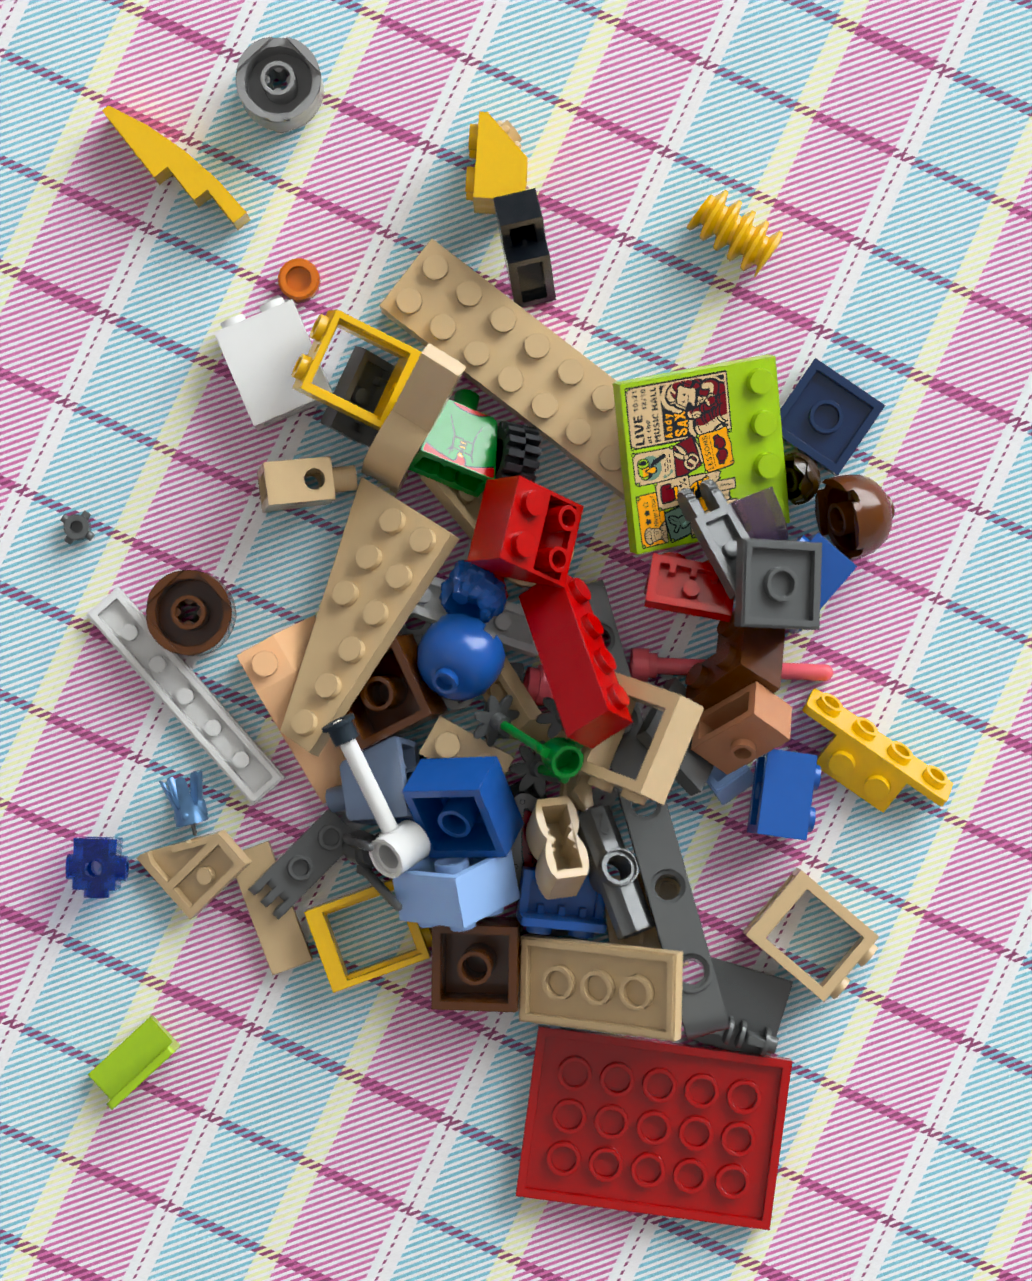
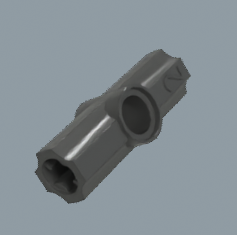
(621, 897)

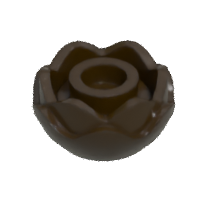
(801, 477)

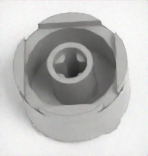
(283, 60)

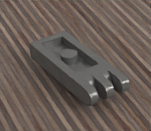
(303, 862)

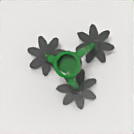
(552, 760)

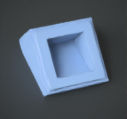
(731, 785)

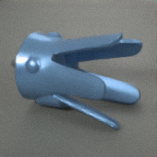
(187, 805)

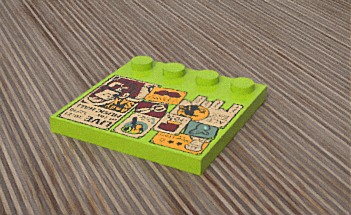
(692, 429)

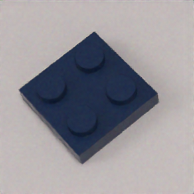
(827, 417)

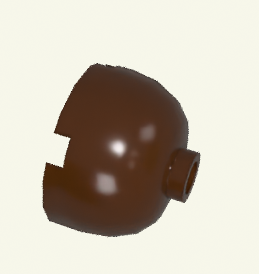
(854, 514)

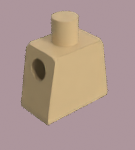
(284, 485)

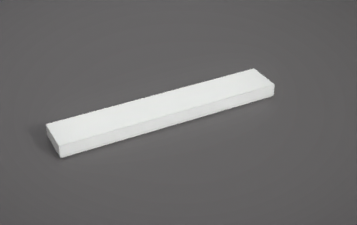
(186, 697)

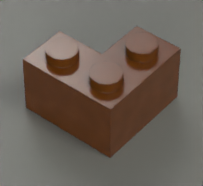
(739, 660)

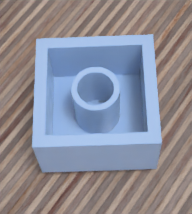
(456, 891)

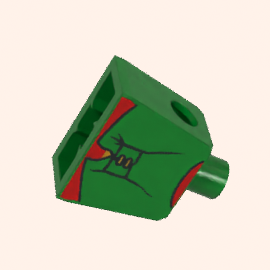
(460, 446)

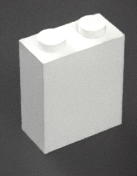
(262, 358)

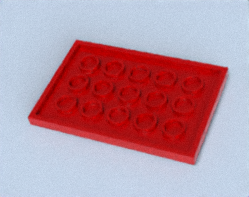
(654, 1127)

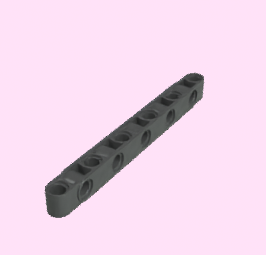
(660, 858)

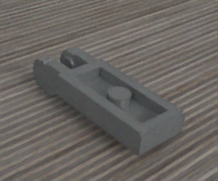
(715, 530)

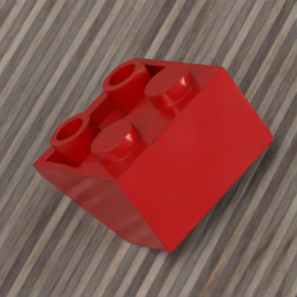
(525, 532)

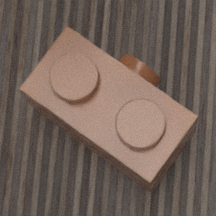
(742, 728)

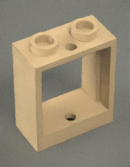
(664, 753)
(779, 906)

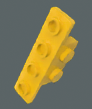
(869, 760)

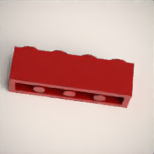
(576, 661)

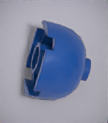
(459, 657)

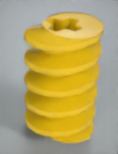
(735, 231)

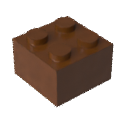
(394, 697)
(477, 966)

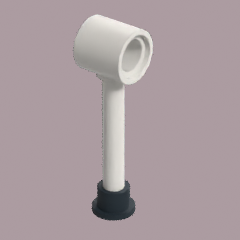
(399, 844)

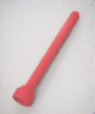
(648, 665)

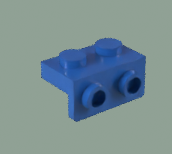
(578, 914)

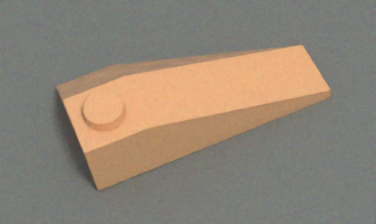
(273, 673)

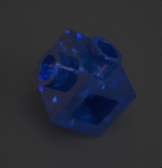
(108, 854)

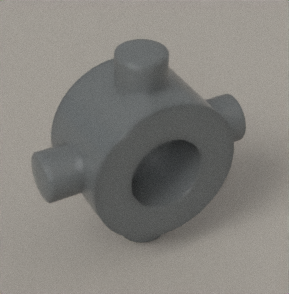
(77, 527)

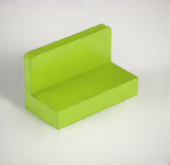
(134, 1061)

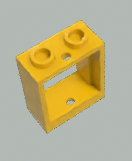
(308, 364)
(330, 952)

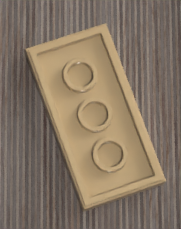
(601, 986)

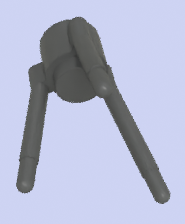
(357, 849)

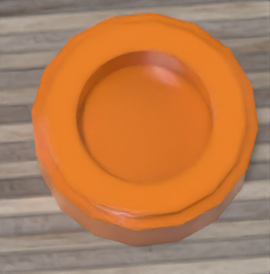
(299, 280)

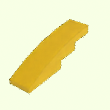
(166, 159)

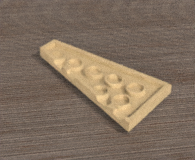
(373, 587)

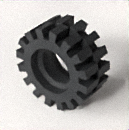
(517, 451)

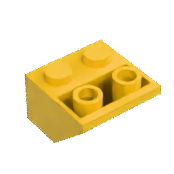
(498, 165)

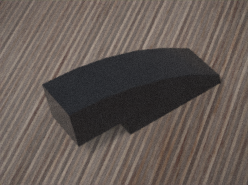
(525, 248)

